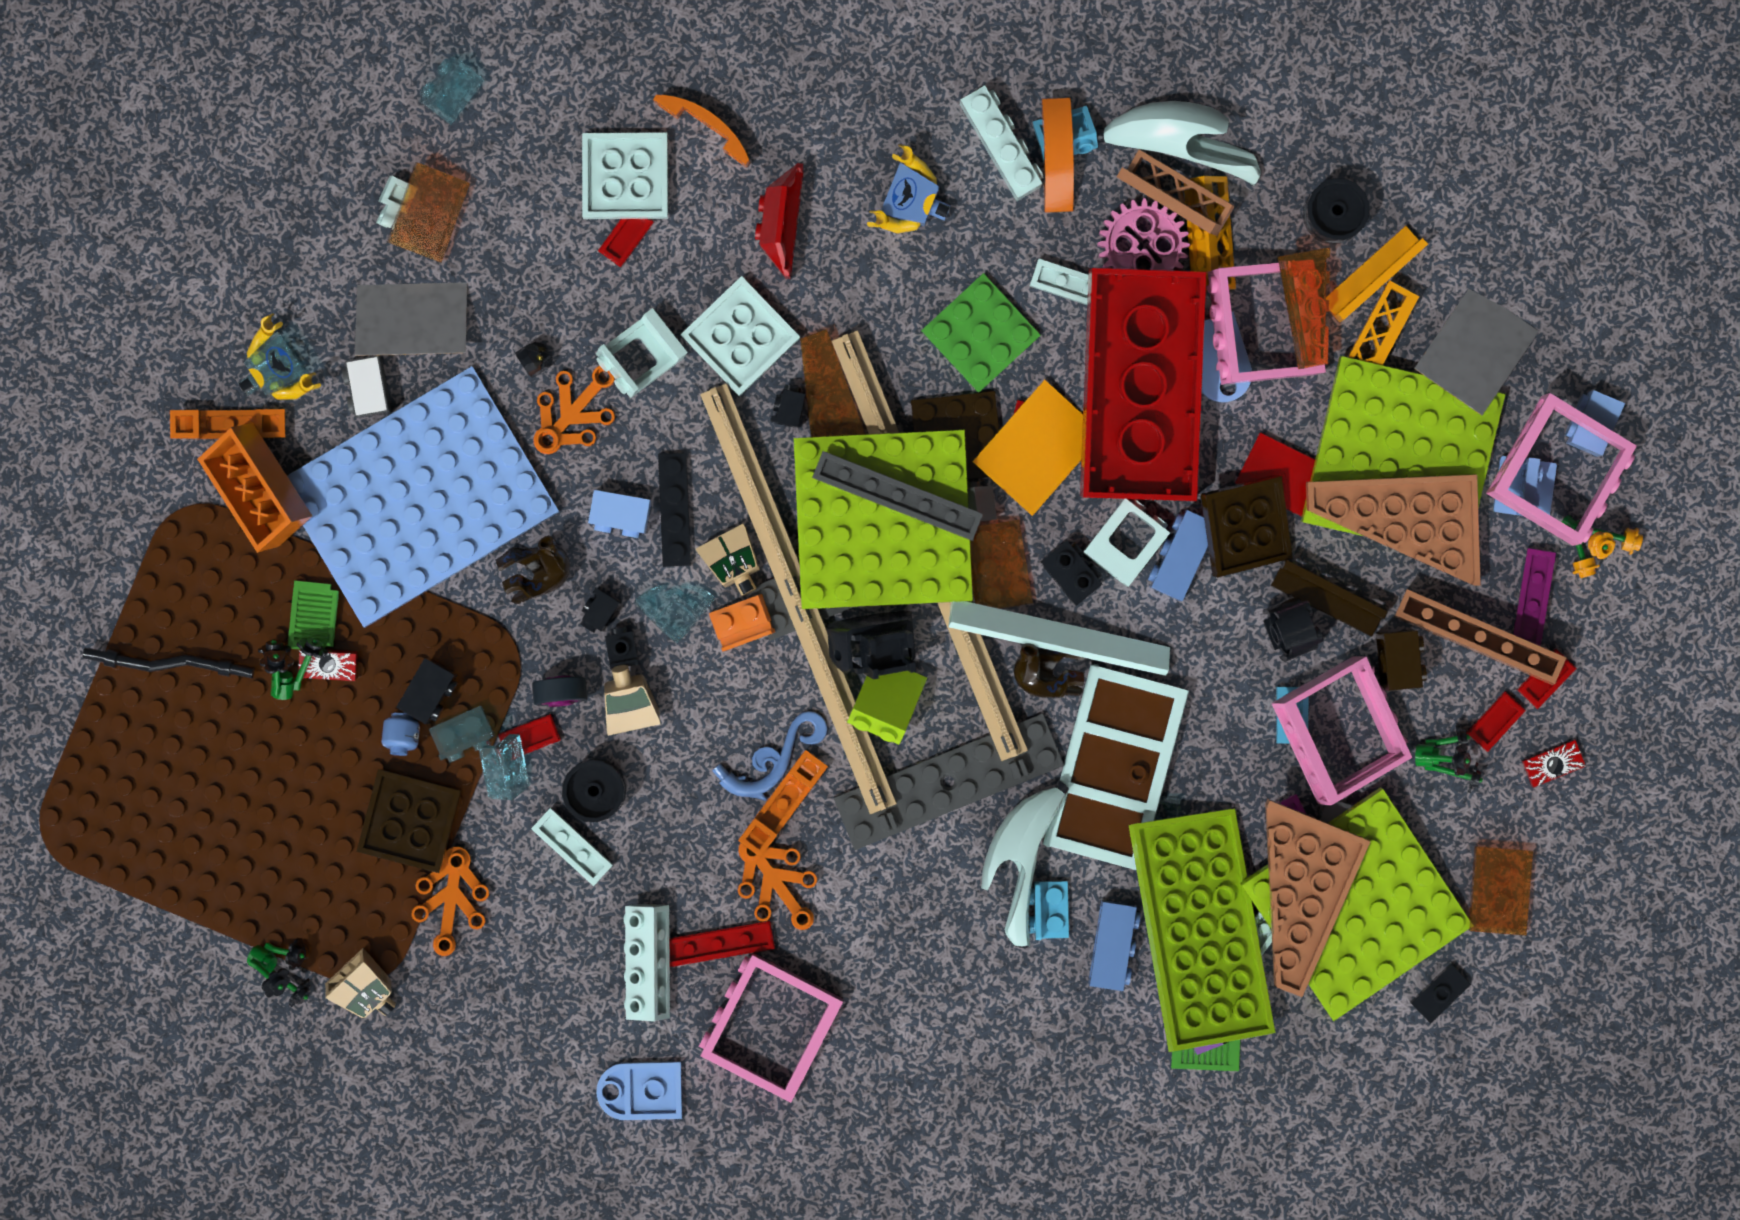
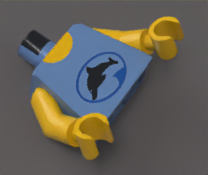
(910, 196)

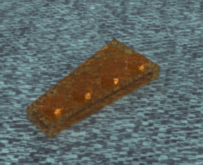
(1305, 295)
(827, 392)

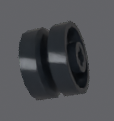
(1326, 225)
(609, 782)

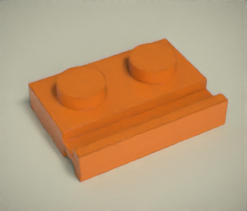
(742, 622)

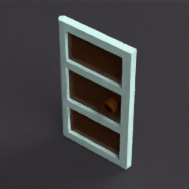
(1115, 764)

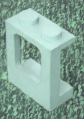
(658, 341)
(1111, 558)

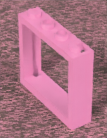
(1224, 337)
(1522, 447)
(1305, 749)
(723, 1014)

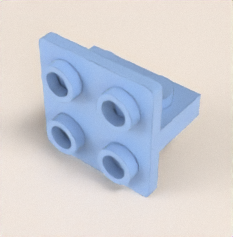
(1532, 483)

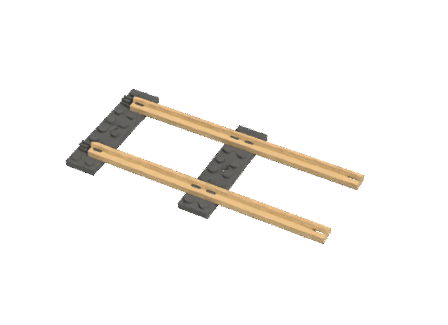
(917, 793)

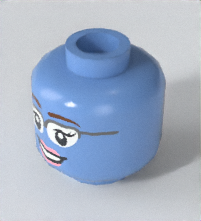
(400, 733)

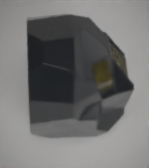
(534, 358)

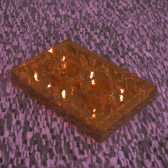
(428, 212)
(999, 566)
(1500, 890)

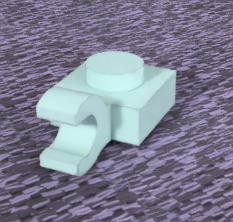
(392, 198)

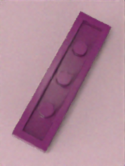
(1534, 595)

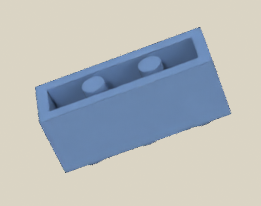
(1181, 556)
(1113, 945)

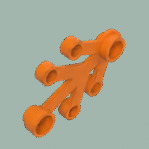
(570, 414)
(774, 879)
(450, 897)

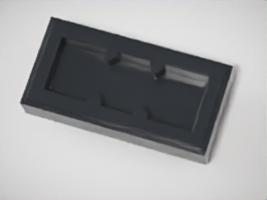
(1440, 993)

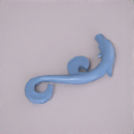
(739, 787)

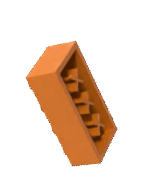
(254, 487)

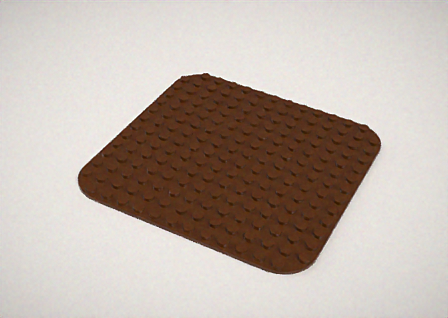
(251, 802)

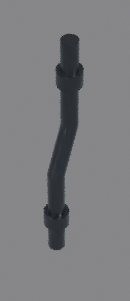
(223, 666)

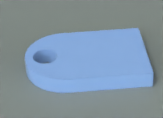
(1211, 377)
(645, 1090)

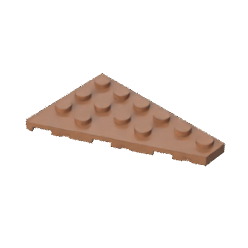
(1417, 516)

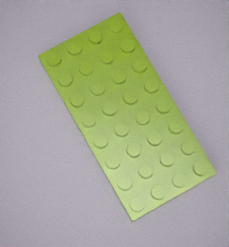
(1201, 930)

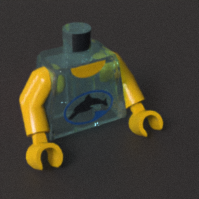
(275, 365)

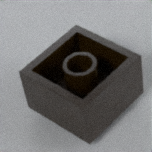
(1400, 660)

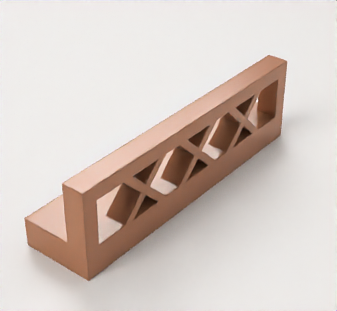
(1171, 202)

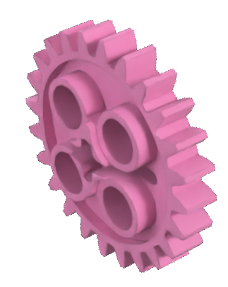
(1161, 227)

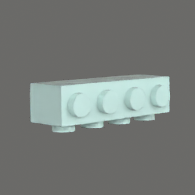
(1000, 142)
(647, 962)

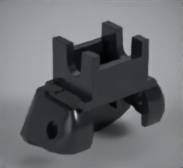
(884, 643)

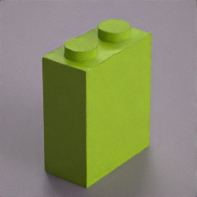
(887, 704)

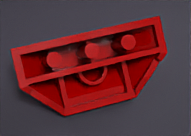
(780, 219)

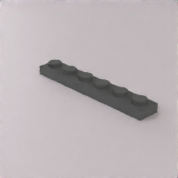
(897, 496)

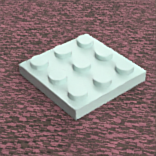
(625, 175)
(740, 336)

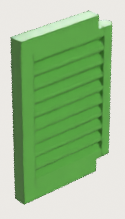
(313, 613)
(1229, 1062)

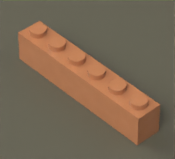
(1480, 637)

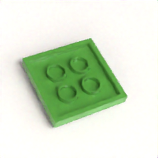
(980, 333)

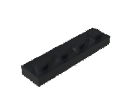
(674, 509)

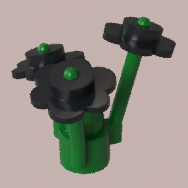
(277, 663)
(1430, 757)
(264, 962)

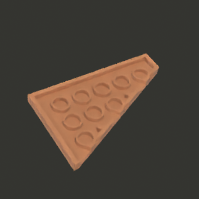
(1308, 883)

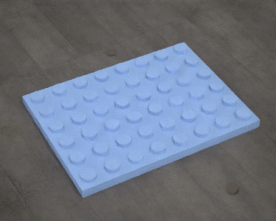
(420, 497)

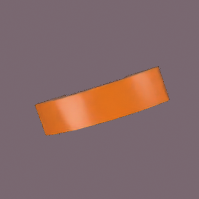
(676, 106)
(1058, 154)
(214, 423)
(782, 803)

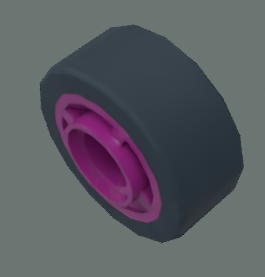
(559, 691)

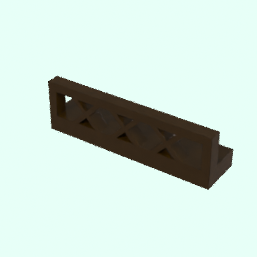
(1328, 598)

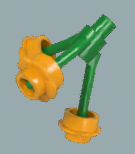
(1601, 545)

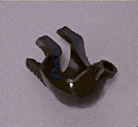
(546, 562)
(1035, 673)

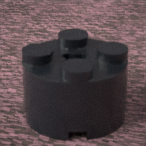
(1292, 628)

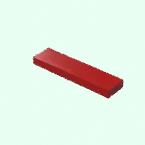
(721, 943)

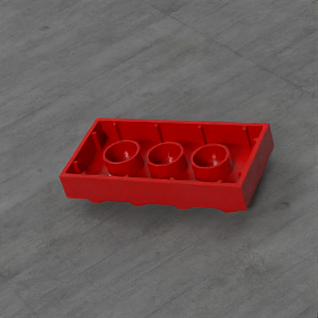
(1143, 384)

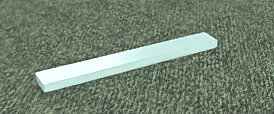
(1059, 637)

